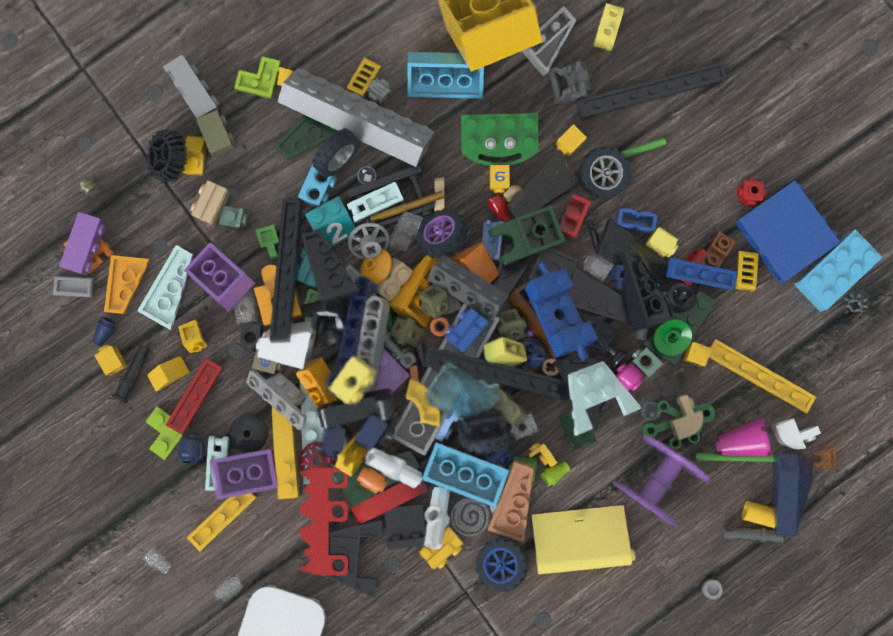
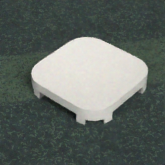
(282, 613)

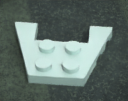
(592, 387)

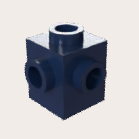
(500, 458)

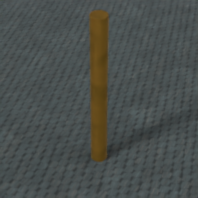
(407, 206)

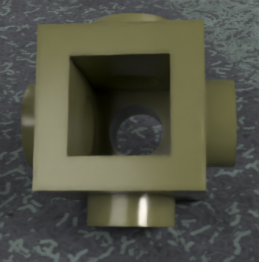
(434, 301)
(511, 329)
(406, 331)

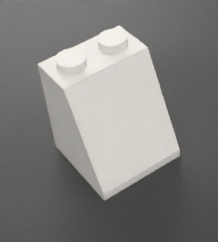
(293, 353)

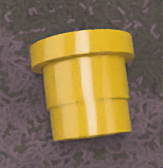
(283, 75)

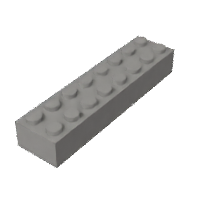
(364, 118)
(410, 429)

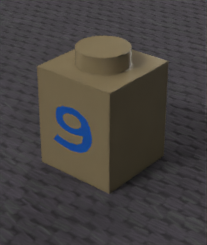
(266, 365)

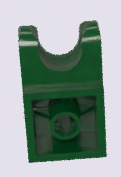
(523, 235)

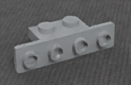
(281, 395)

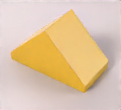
(168, 373)

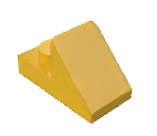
(196, 155)

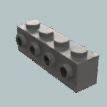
(467, 287)

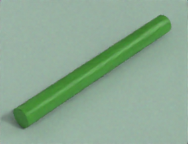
(638, 149)
(719, 457)

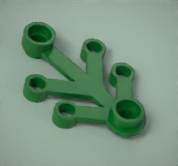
(676, 413)

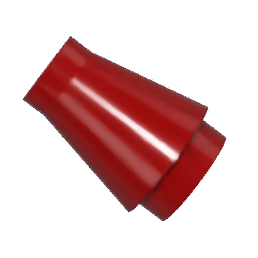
(498, 207)

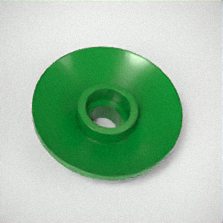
(678, 342)

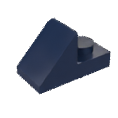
(371, 431)

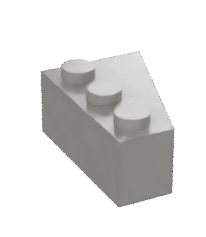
(553, 36)

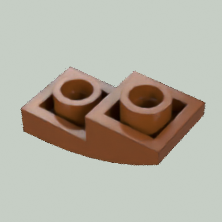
(718, 250)

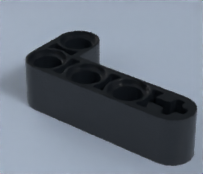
(372, 403)

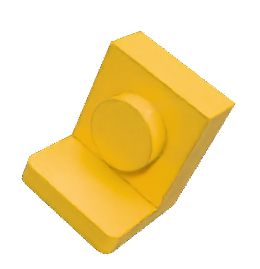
(192, 336)
(546, 457)

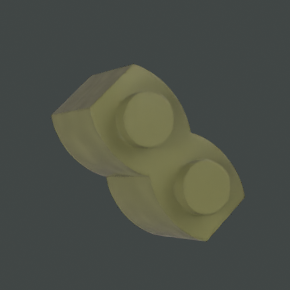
(510, 410)

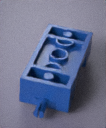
(551, 294)

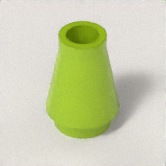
(553, 474)

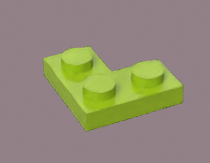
(261, 83)
(168, 437)

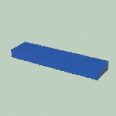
(701, 274)

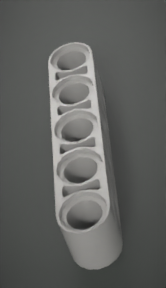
(376, 335)

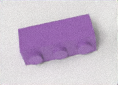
(83, 244)

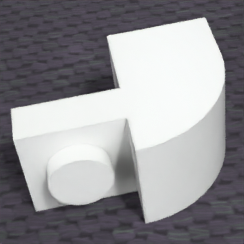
(789, 435)

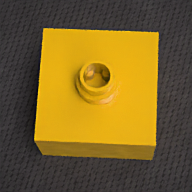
(490, 28)

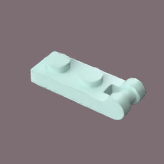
(375, 201)
(212, 454)

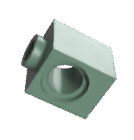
(654, 363)

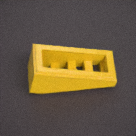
(351, 86)
(753, 278)

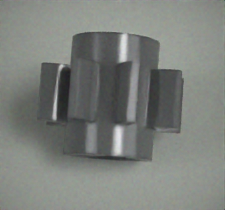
(857, 300)

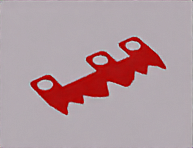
(320, 511)

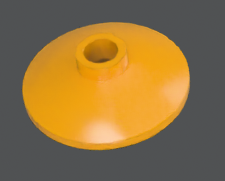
(378, 267)

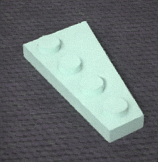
(167, 290)

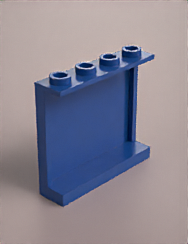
(788, 232)

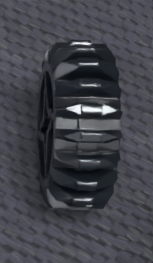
(167, 155)

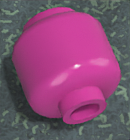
(630, 376)

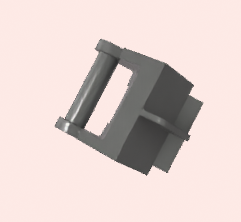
(577, 79)

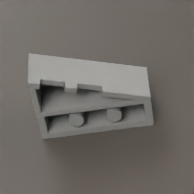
(190, 86)

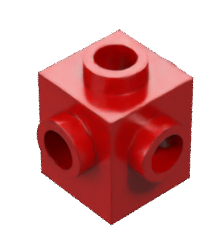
(746, 196)

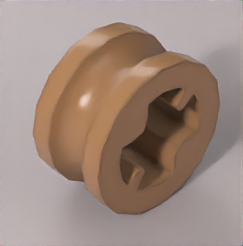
(549, 373)

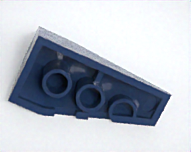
(791, 488)

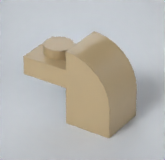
(689, 422)

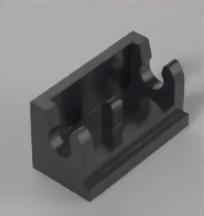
(484, 427)

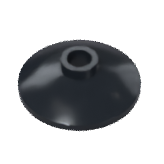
(258, 435)

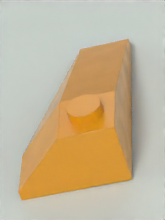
(408, 301)

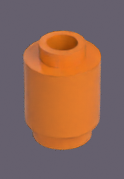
(439, 320)
(372, 479)

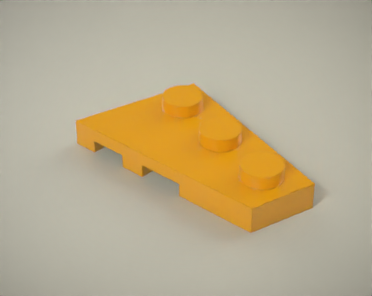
(123, 281)

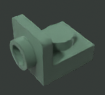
(233, 217)

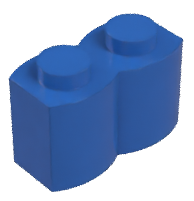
(639, 222)

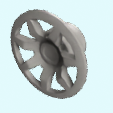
(369, 243)

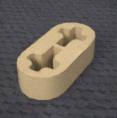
(439, 186)

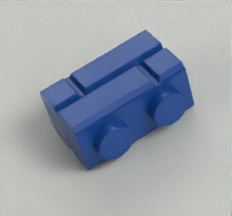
(467, 330)

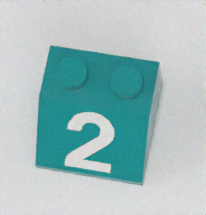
(332, 221)

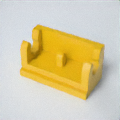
(351, 457)

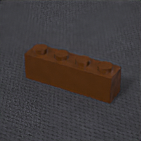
(520, 300)

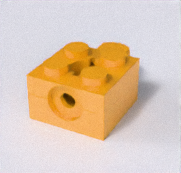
(265, 296)

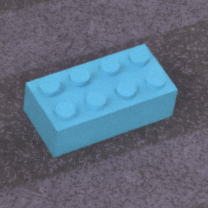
(838, 270)

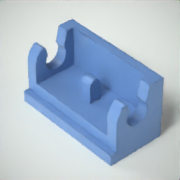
(492, 244)

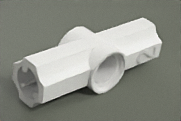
(393, 467)
(437, 517)

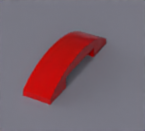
(386, 501)

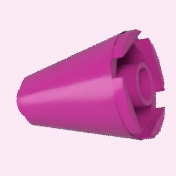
(745, 440)

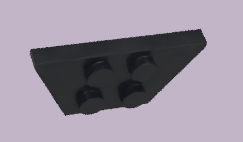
(567, 367)

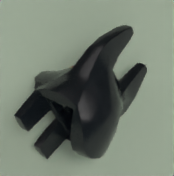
(330, 314)

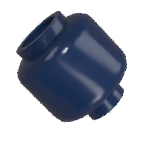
(190, 449)

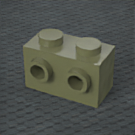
(215, 133)

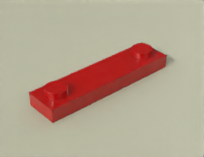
(194, 396)

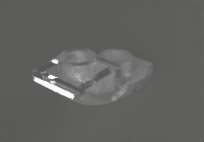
(404, 230)

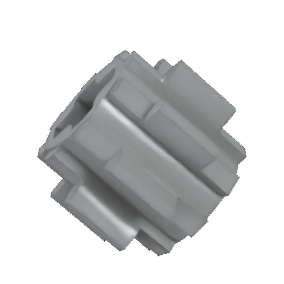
(379, 90)

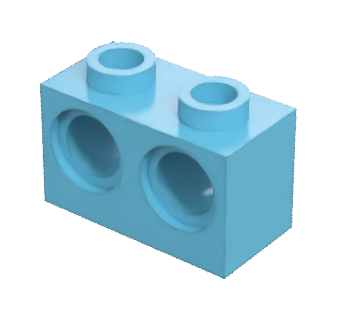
(312, 184)

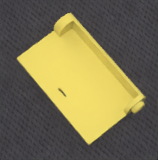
(581, 545)

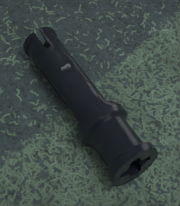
(128, 382)

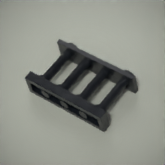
(412, 175)

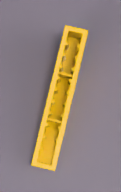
(285, 457)

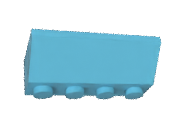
(442, 76)
(465, 474)

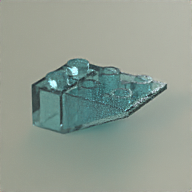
(460, 393)

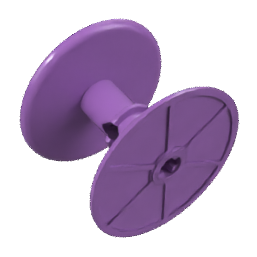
(661, 479)

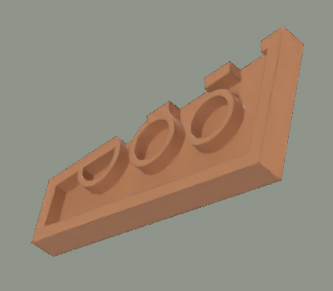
(513, 504)

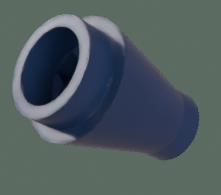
(104, 329)

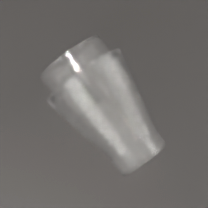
(156, 560)

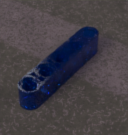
(353, 316)

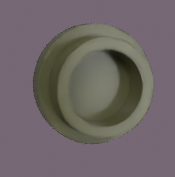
(88, 185)

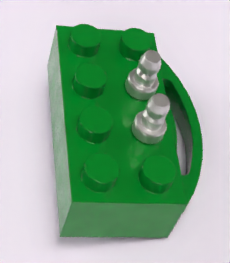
(499, 136)

